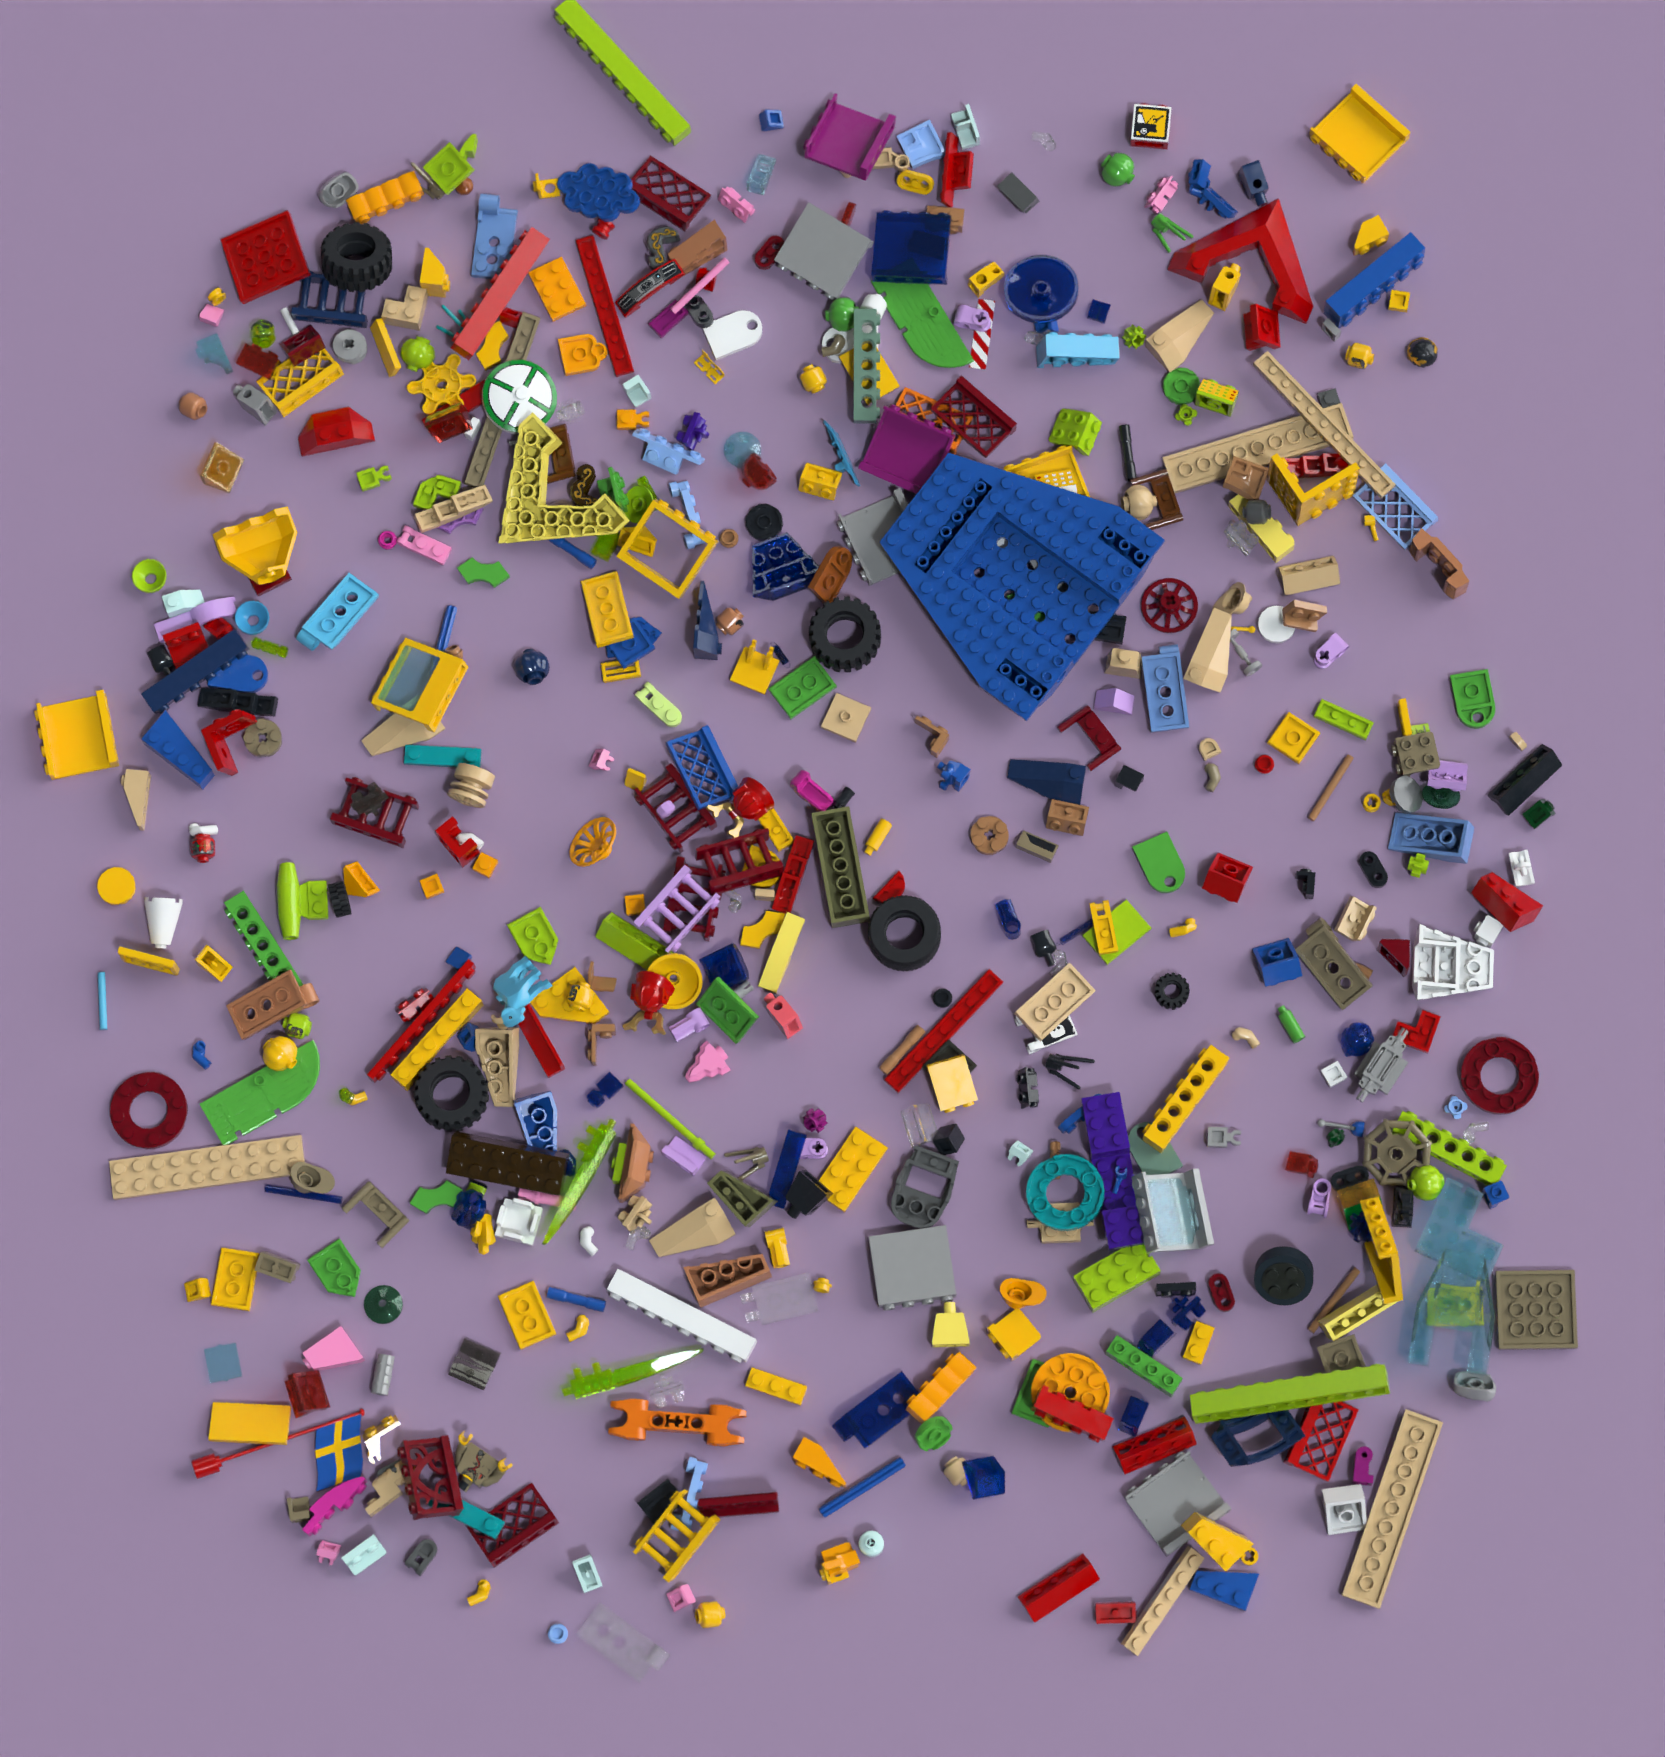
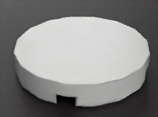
(1271, 625)

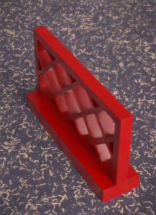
(1307, 1424)

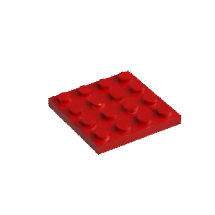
(265, 257)

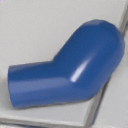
(199, 1054)

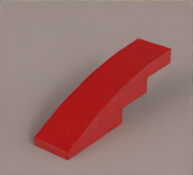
(1316, 466)
(793, 874)

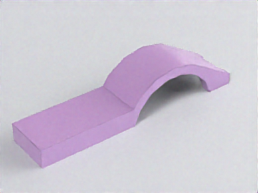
(202, 613)

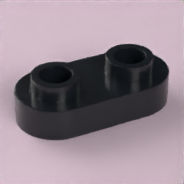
(699, 309)
(1373, 869)
(1348, 1177)

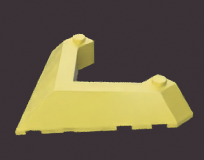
(526, 508)

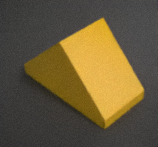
(213, 963)

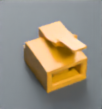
(840, 1559)

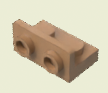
(956, 214)
(1303, 615)
(1067, 817)

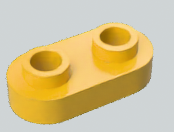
(915, 183)

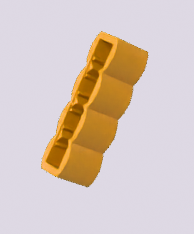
(387, 196)
(941, 1388)

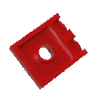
(221, 729)

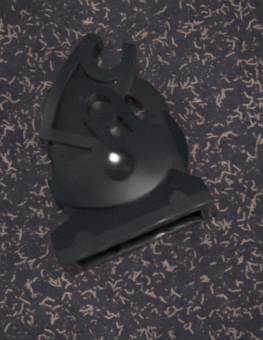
(1402, 1207)

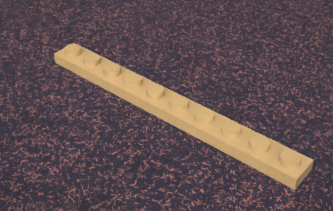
(1323, 424)

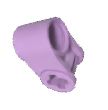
(970, 318)
(1332, 649)
(809, 1149)
(1319, 1199)

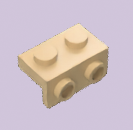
(1355, 919)

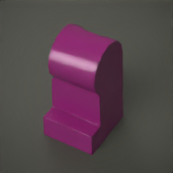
(1361, 1467)

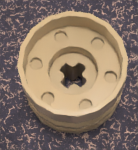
(469, 790)

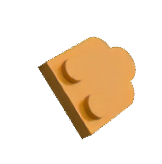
(581, 354)

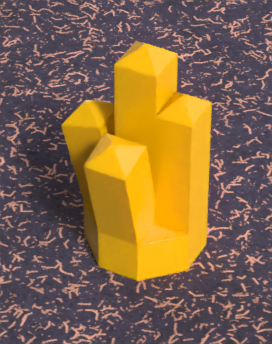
(483, 1234)

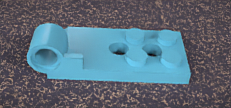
(331, 628)

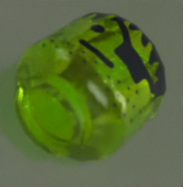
(263, 333)

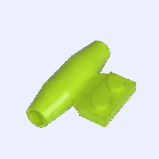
(298, 900)

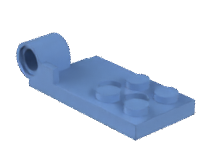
(493, 224)
(1161, 672)

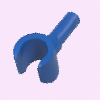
(1119, 1177)

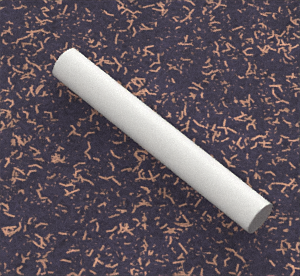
(293, 328)

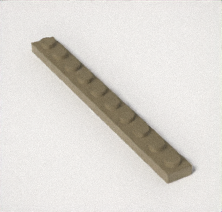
(491, 433)

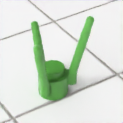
(1162, 224)

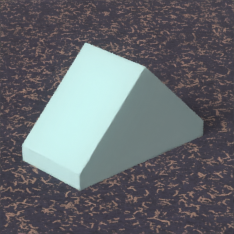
(587, 1573)

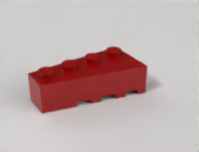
(1071, 1414)

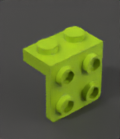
(1076, 429)

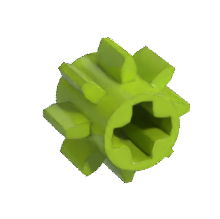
(1134, 336)
(1418, 865)

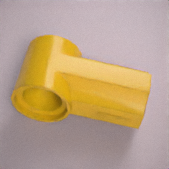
(777, 1243)

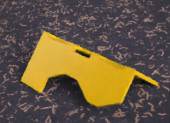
(707, 367)

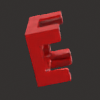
(462, 853)

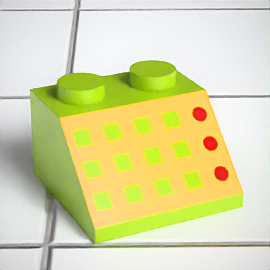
(1216, 397)

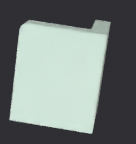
(636, 391)

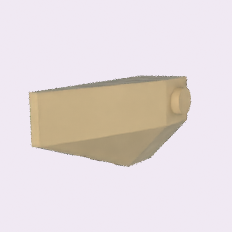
(396, 733)
(499, 1060)
(698, 1229)

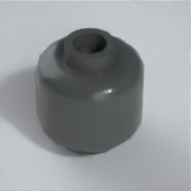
(1257, 512)

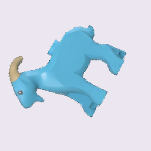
(517, 992)

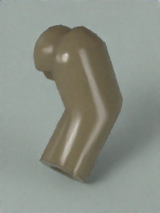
(835, 348)
(1214, 775)

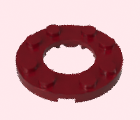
(1499, 1048)
(156, 1136)

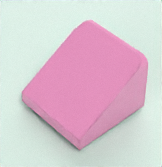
(211, 315)
(681, 1597)

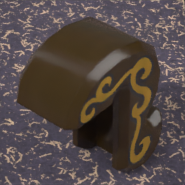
(581, 488)

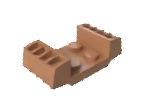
(1439, 553)

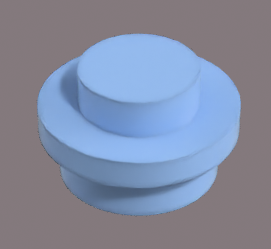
(557, 1633)

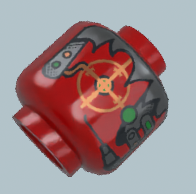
(202, 848)

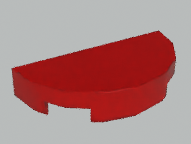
(893, 888)

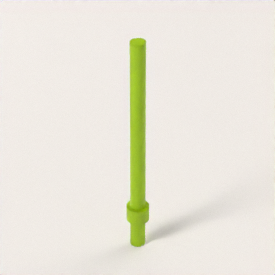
(698, 1143)

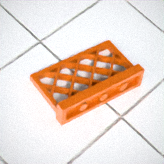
(924, 399)

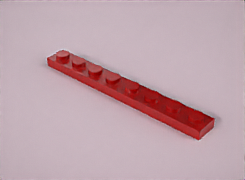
(417, 1027)

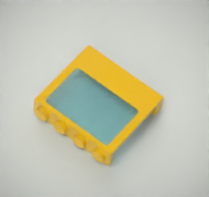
(420, 683)

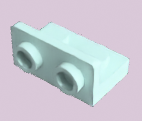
(364, 1555)

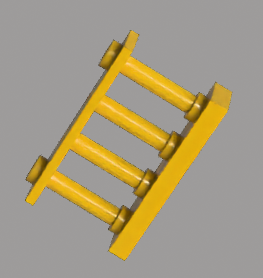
(695, 1539)

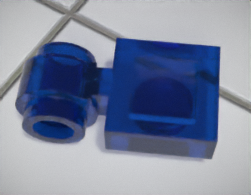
(608, 1087)

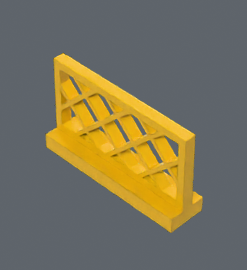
(308, 387)

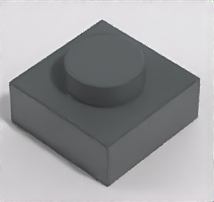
(1328, 398)

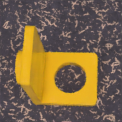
(539, 186)
(825, 1576)

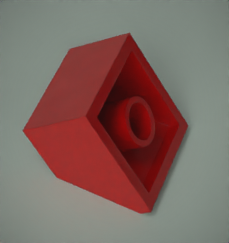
(1227, 877)

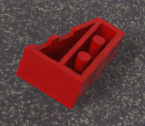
(1506, 902)

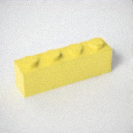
(1270, 534)
(1353, 1313)

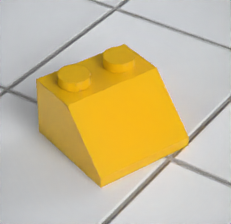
(434, 275)

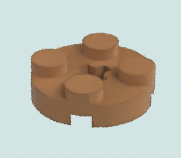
(983, 826)

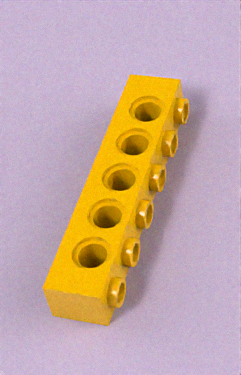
(1159, 1139)

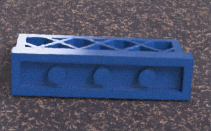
(715, 759)

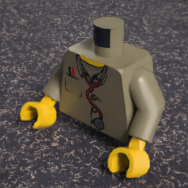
(476, 1465)

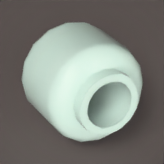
(868, 1550)

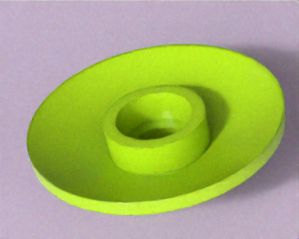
(639, 501)

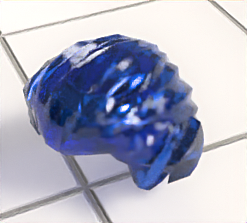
(1357, 1039)

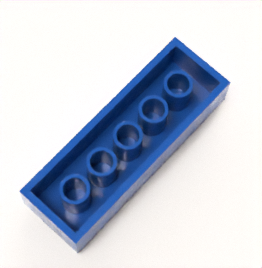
(1374, 281)

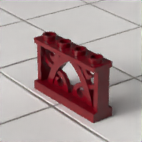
(443, 1455)

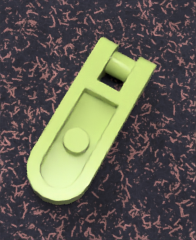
(659, 705)

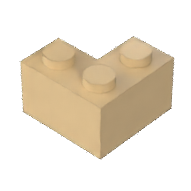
(407, 313)

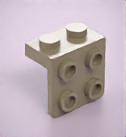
(1415, 753)

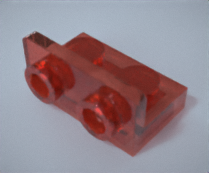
(258, 361)

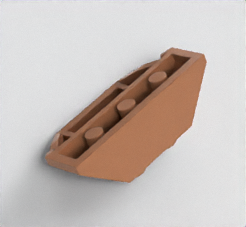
(636, 1165)

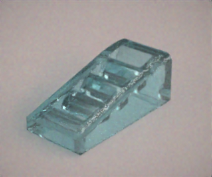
(760, 185)

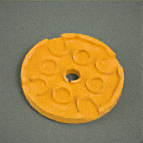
(1074, 1372)

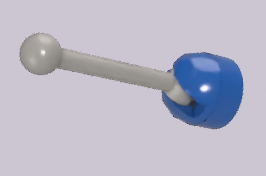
(1356, 1128)

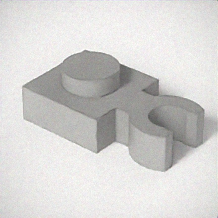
(1219, 1137)

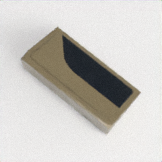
(1037, 846)

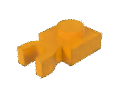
(629, 419)

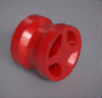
(602, 229)

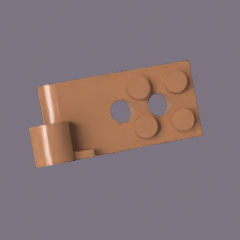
(285, 999)

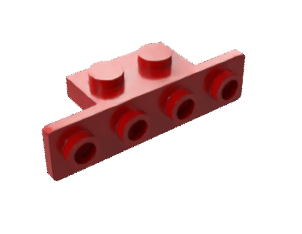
(957, 170)

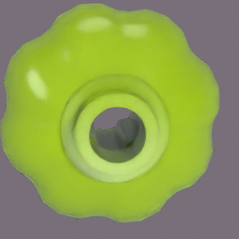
(417, 353)
(1426, 1182)

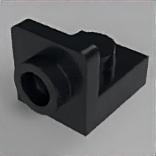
(1308, 886)

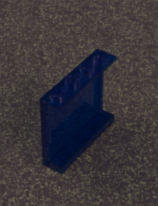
(911, 248)

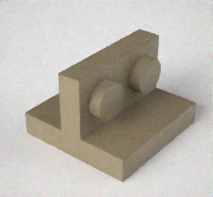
(1341, 1354)

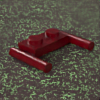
(1095, 732)

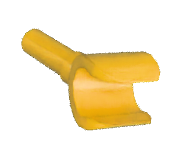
(1369, 520)

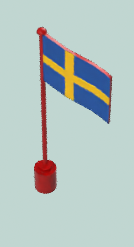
(336, 1451)

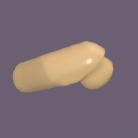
(1242, 1033)

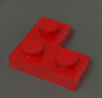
(1421, 1036)

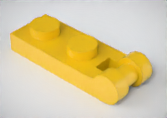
(1103, 928)

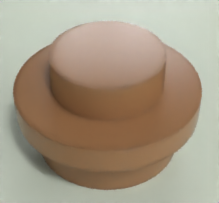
(728, 538)

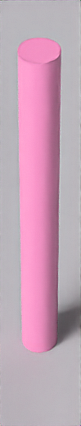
(702, 283)

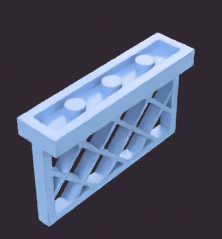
(1410, 499)

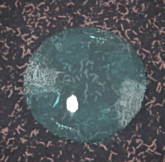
(741, 446)

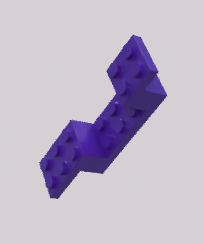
(1108, 1149)

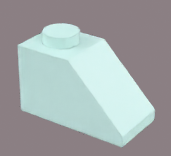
(182, 601)

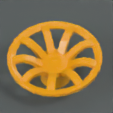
(598, 847)

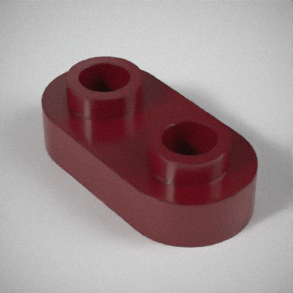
(767, 252)
(1222, 1292)

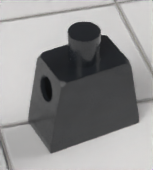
(806, 1194)

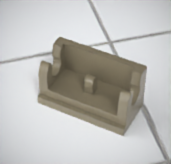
(277, 1267)

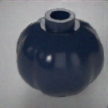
(531, 667)

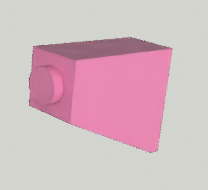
(332, 1352)

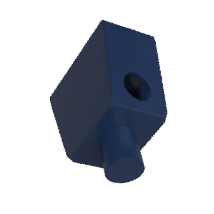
(1251, 175)

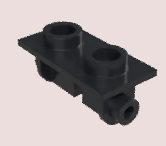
(1027, 1096)

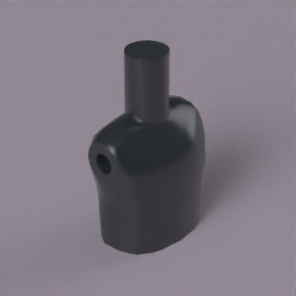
(160, 660)
(1044, 946)

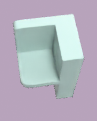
(966, 128)

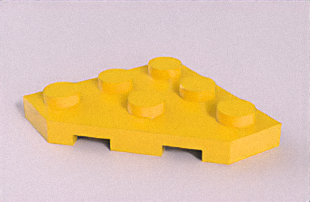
(554, 1004)

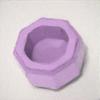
(665, 809)

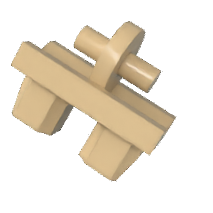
(638, 1215)

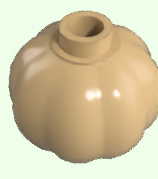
(1138, 502)

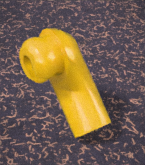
(581, 1328)

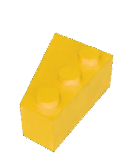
(1216, 1540)

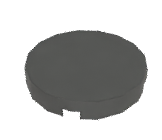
(1406, 794)

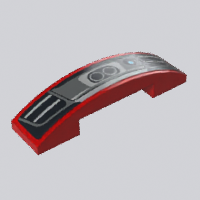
(648, 286)

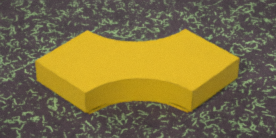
(490, 351)
(756, 934)

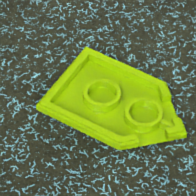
(535, 936)

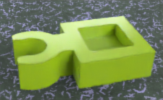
(370, 478)

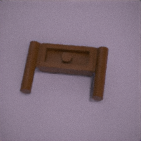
(562, 456)
(1165, 498)

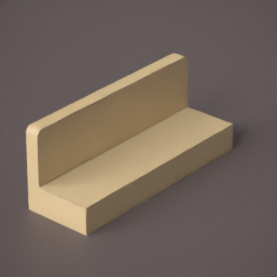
(1309, 575)

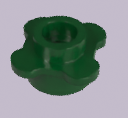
(1335, 1137)

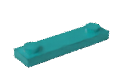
(441, 756)
(476, 1518)

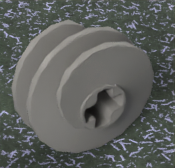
(352, 338)

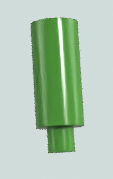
(1290, 1025)

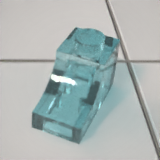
(213, 352)

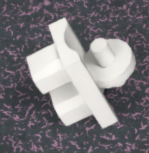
(1521, 868)

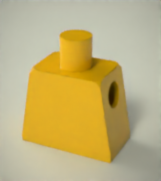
(1225, 286)

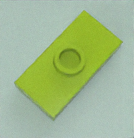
(618, 1162)

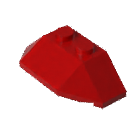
(334, 431)

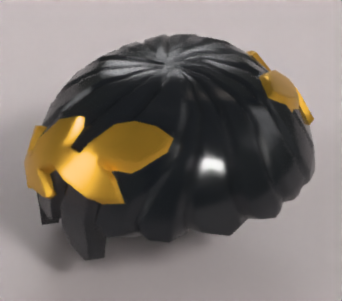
(1422, 352)

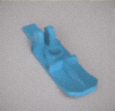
(846, 464)

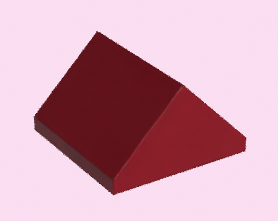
(302, 345)
(1396, 953)

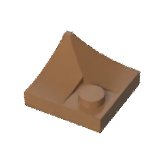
(1246, 478)

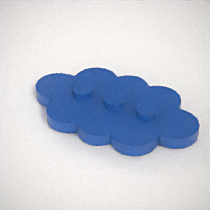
(598, 192)

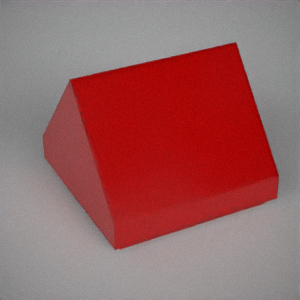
(510, 317)

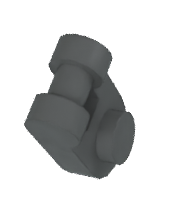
(427, 1550)

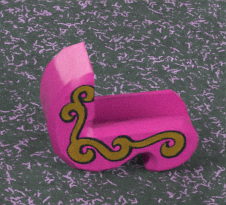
(811, 792)

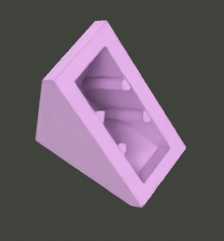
(1114, 701)

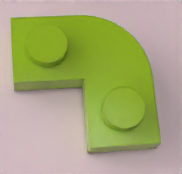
(435, 487)

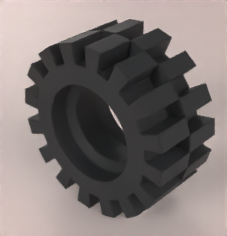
(339, 899)
(1172, 1002)

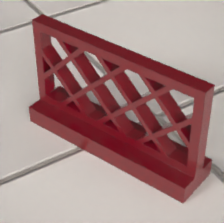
(661, 206)
(987, 409)
(739, 1505)
(525, 1536)

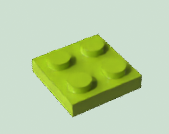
(448, 168)

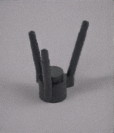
(1056, 1063)

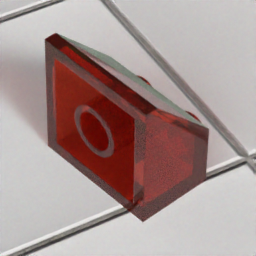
(449, 422)

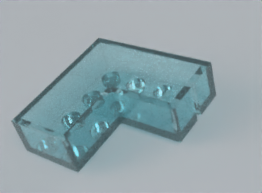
(1450, 1225)

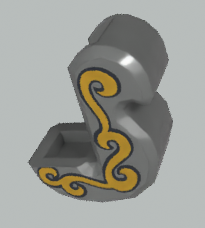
(655, 243)

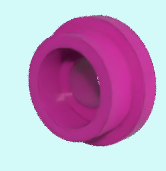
(384, 535)

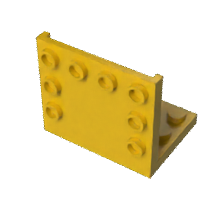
(1311, 503)

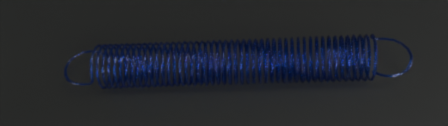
(1076, 931)

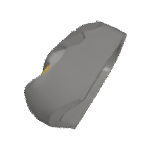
(338, 190)
(1474, 1386)

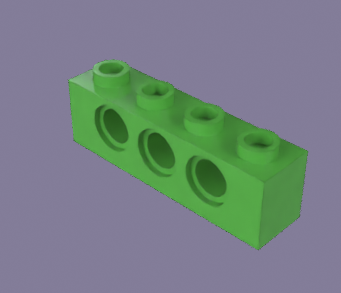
(1144, 1366)

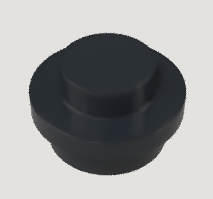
(942, 998)

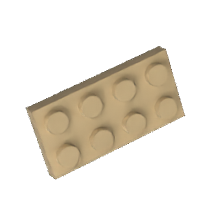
(1054, 1002)

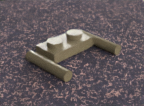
(381, 1208)

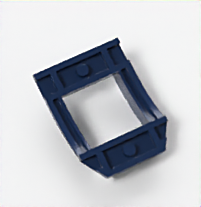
(1232, 1450)

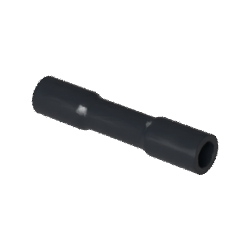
(1125, 439)

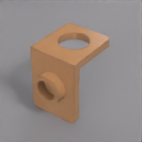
(600, 983)

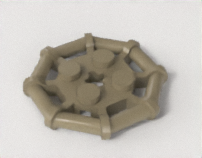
(1391, 1142)

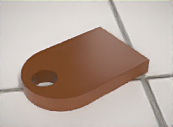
(831, 574)

